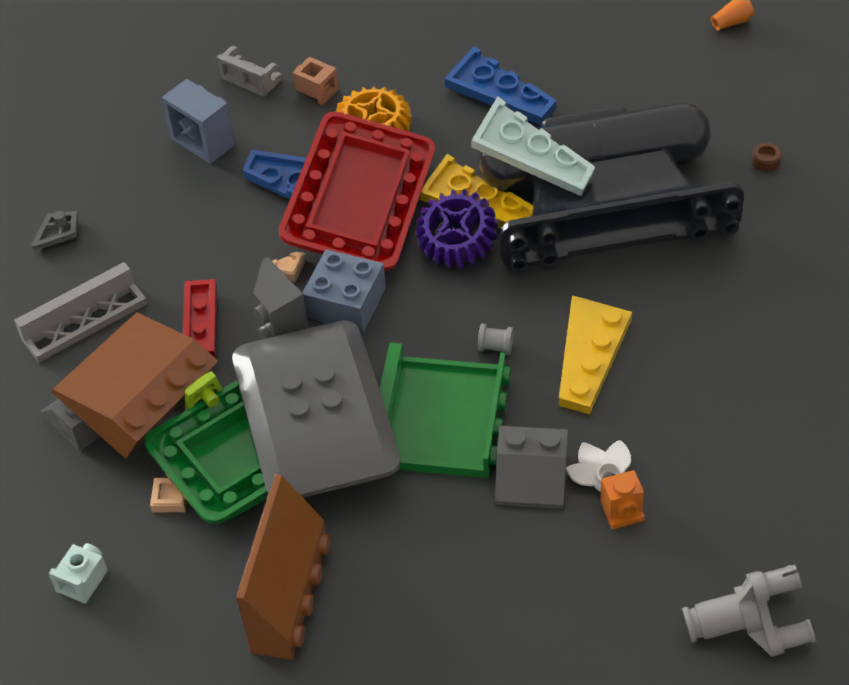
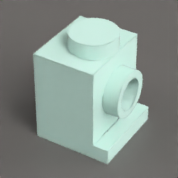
(79, 572)

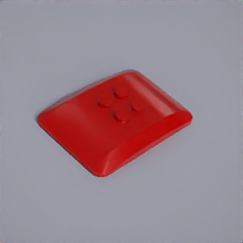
(357, 189)

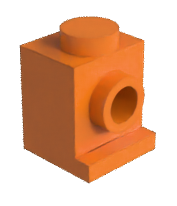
(622, 499)

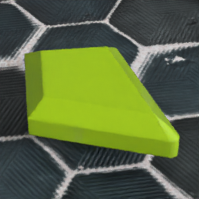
(203, 389)

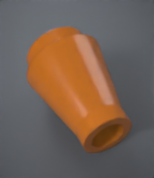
(733, 14)

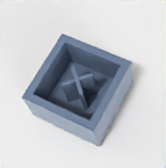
(198, 120)
(344, 289)

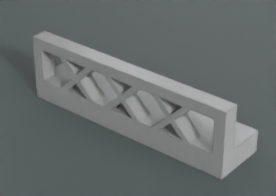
(76, 308)

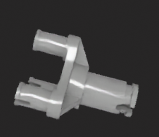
(749, 611)

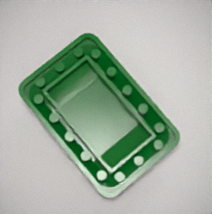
(211, 457)

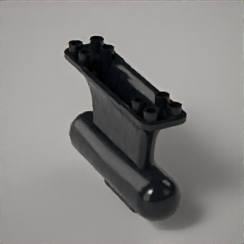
(634, 190)

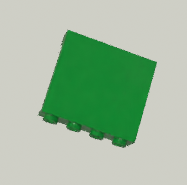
(444, 412)

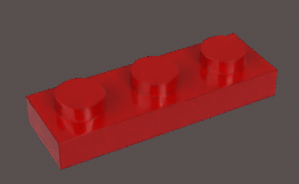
(201, 313)

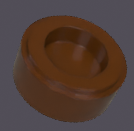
(766, 156)

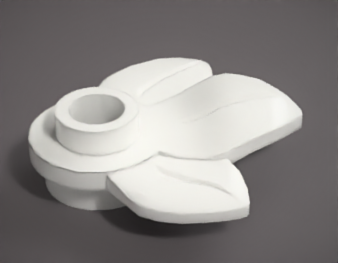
(597, 464)

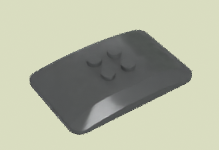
(316, 409)

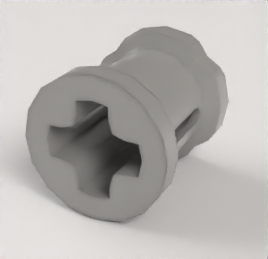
(495, 339)

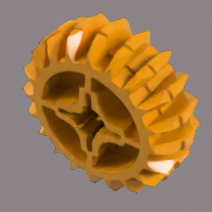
(378, 107)

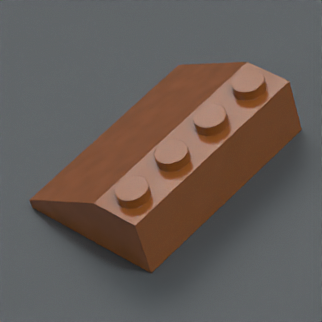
(134, 381)
(282, 572)

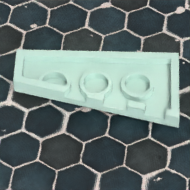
(520, 144)

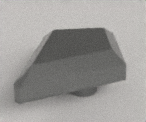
(56, 229)

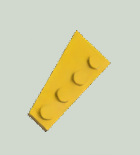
(453, 176)
(590, 349)

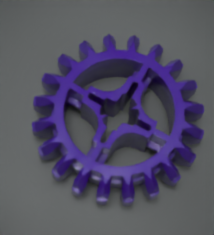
(459, 212)

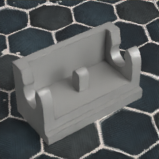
(246, 73)

